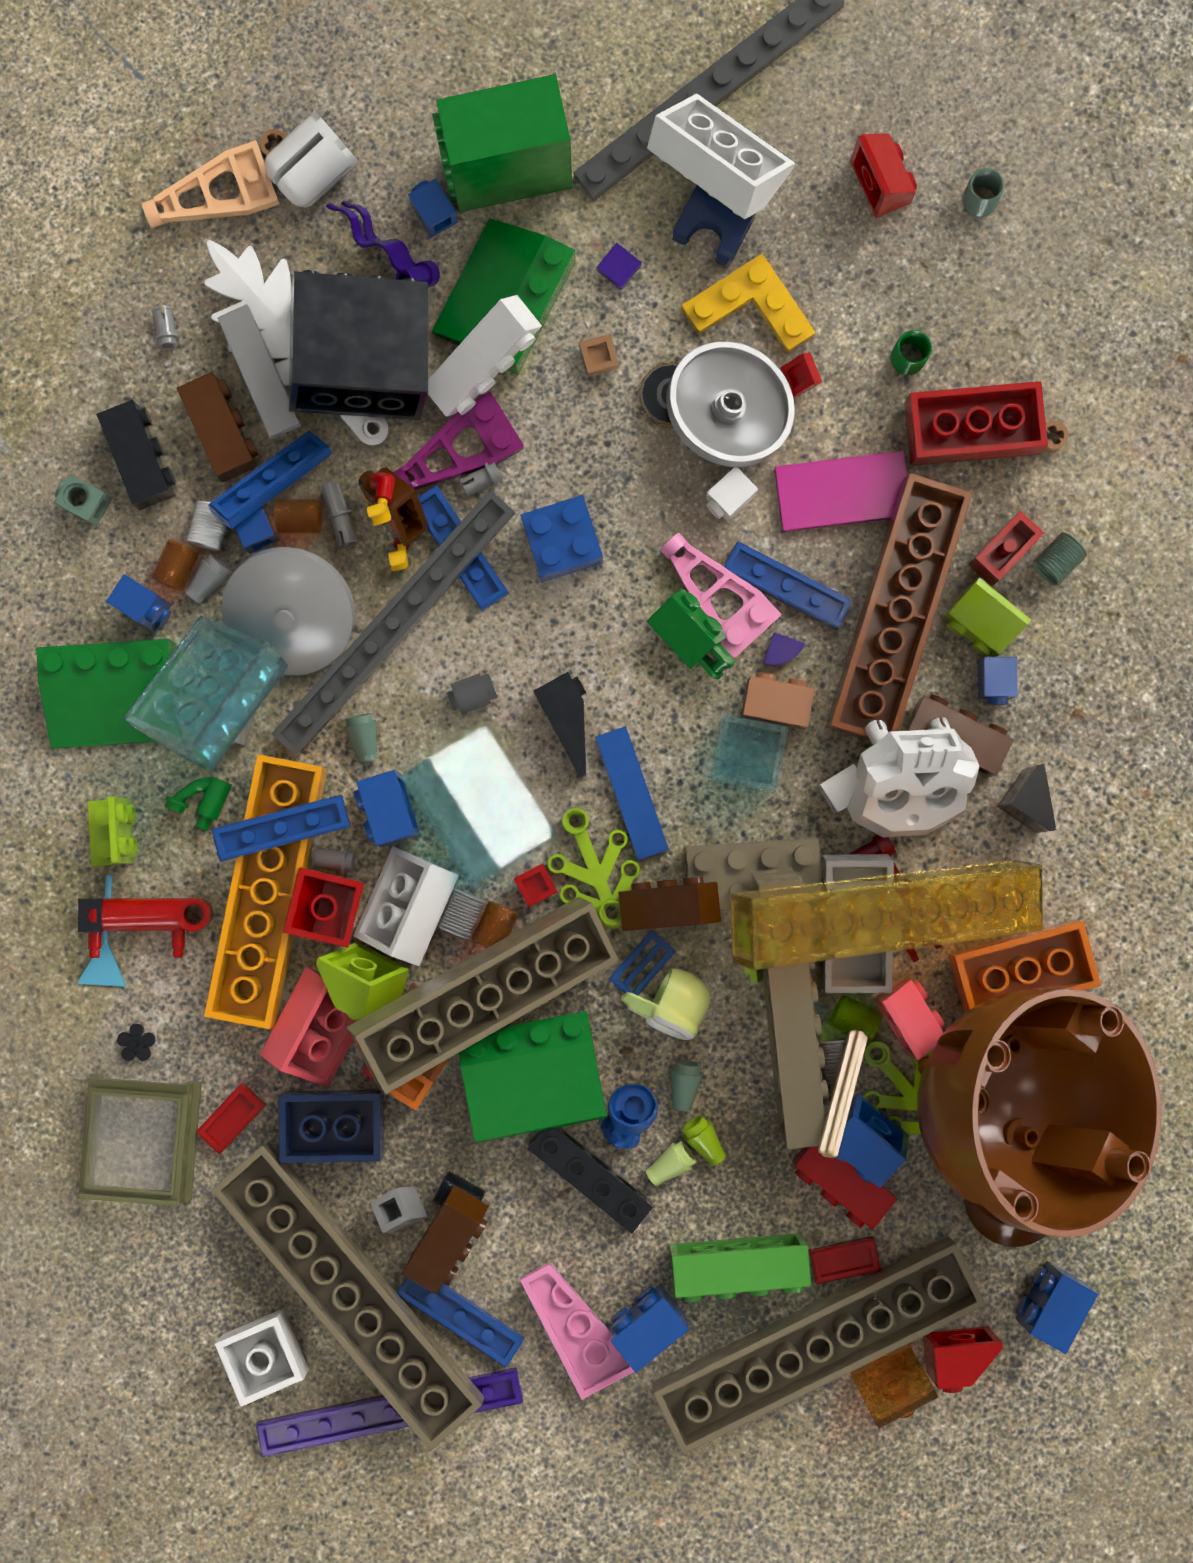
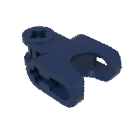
(709, 213)

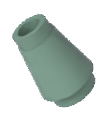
(363, 736)
(685, 1083)

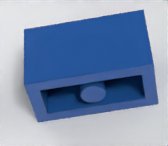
(140, 603)

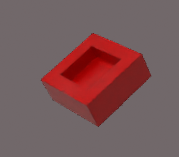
(801, 374)
(535, 885)

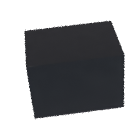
(1030, 800)

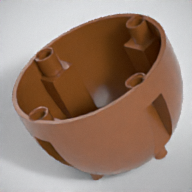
(1042, 1110)

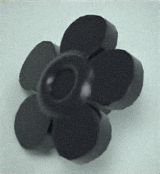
(136, 1043)

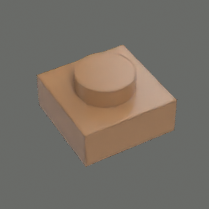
(599, 355)

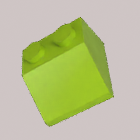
(985, 619)
(361, 979)

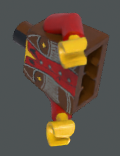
(397, 508)

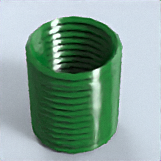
(914, 338)

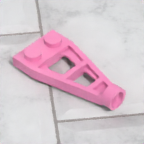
(749, 621)

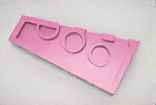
(575, 1332)

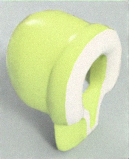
(676, 1006)

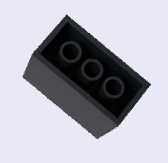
(358, 345)

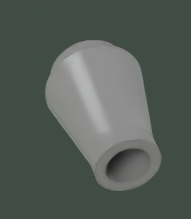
(208, 577)

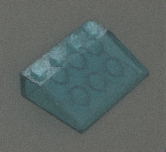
(207, 691)
(478, 805)

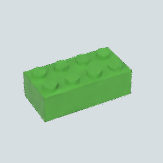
(740, 1266)

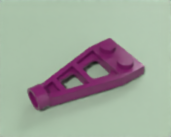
(491, 426)

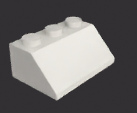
(405, 906)

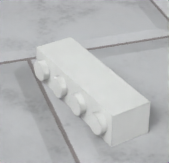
(482, 356)

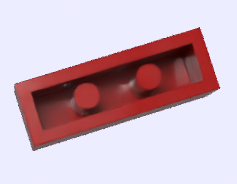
(843, 1185)

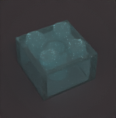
(748, 754)

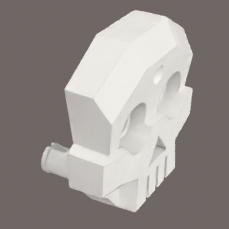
(912, 779)

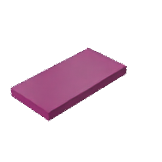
(839, 490)

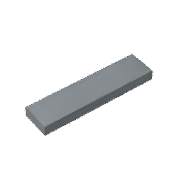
(258, 371)

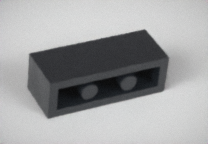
(137, 454)

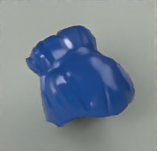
(630, 1113)

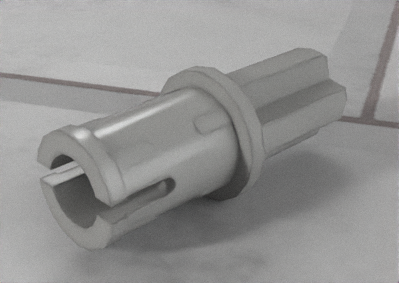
(339, 514)

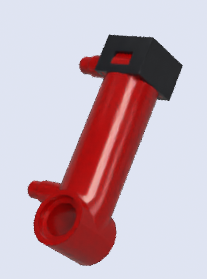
(140, 914)

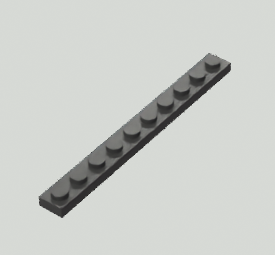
(713, 85)
(393, 623)

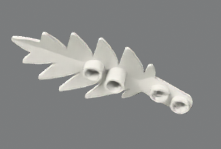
(270, 306)

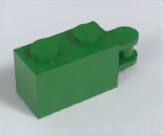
(692, 633)

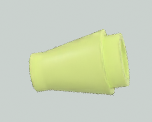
(673, 1162)

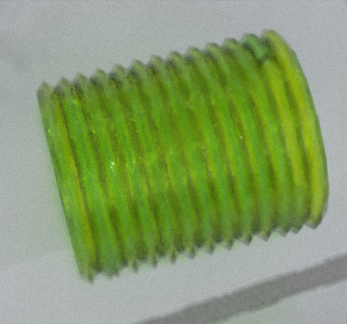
(855, 1016)

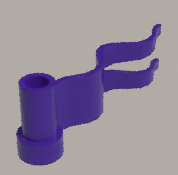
(396, 250)

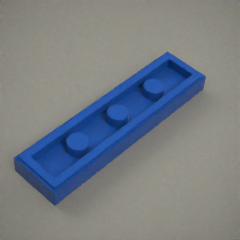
(269, 479)
(479, 575)
(788, 586)
(631, 793)
(281, 828)
(464, 1320)

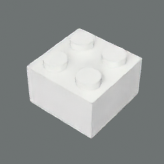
(262, 1357)

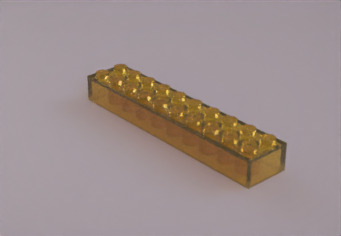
(885, 913)

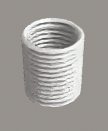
(206, 528)

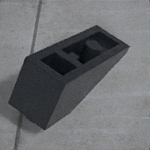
(564, 708)

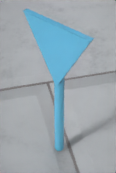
(105, 968)

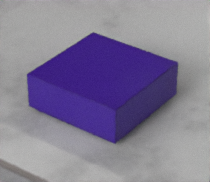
(619, 266)

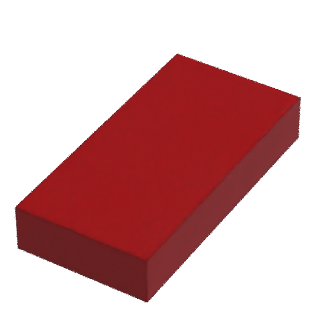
(231, 1118)
(844, 1260)

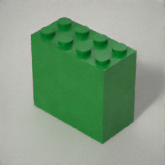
(504, 143)

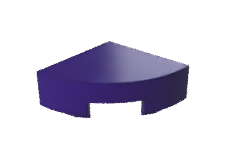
(782, 650)

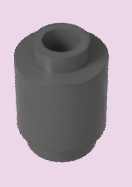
(472, 693)

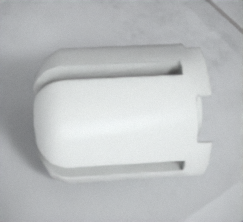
(309, 162)

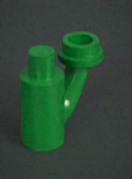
(211, 803)

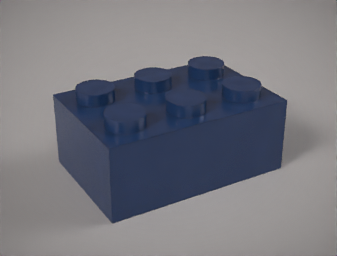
(331, 1126)

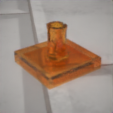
(893, 1386)

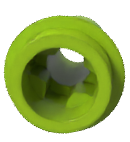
(702, 1138)

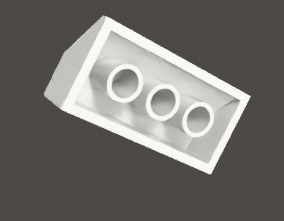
(719, 155)

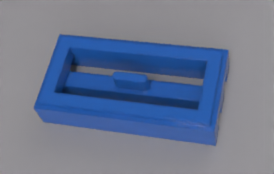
(645, 981)

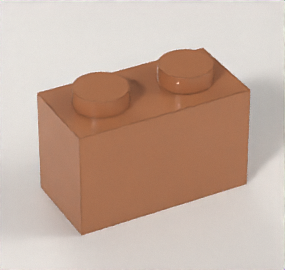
(777, 701)

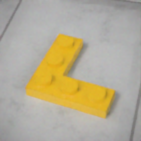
(756, 283)

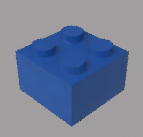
(562, 538)
(386, 808)
(872, 1142)
(1055, 1306)
(647, 1327)

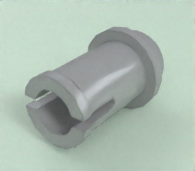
(165, 329)
(481, 479)
(334, 859)

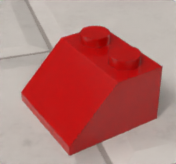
(882, 173)
(323, 907)
(959, 1356)

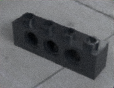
(591, 1177)

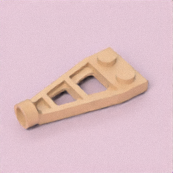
(250, 173)

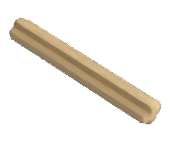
(842, 1094)

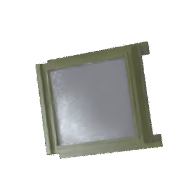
(139, 1141)

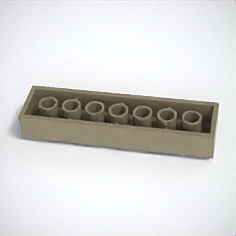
(482, 994)
(793, 1038)

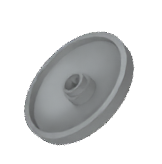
(730, 404)
(293, 604)

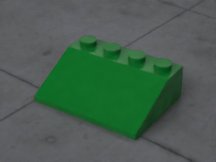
(504, 265)
(94, 687)
(532, 1078)

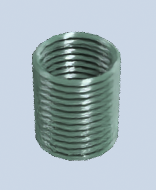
(985, 178)
(1060, 558)

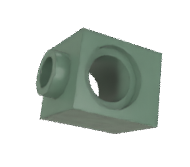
(94, 506)

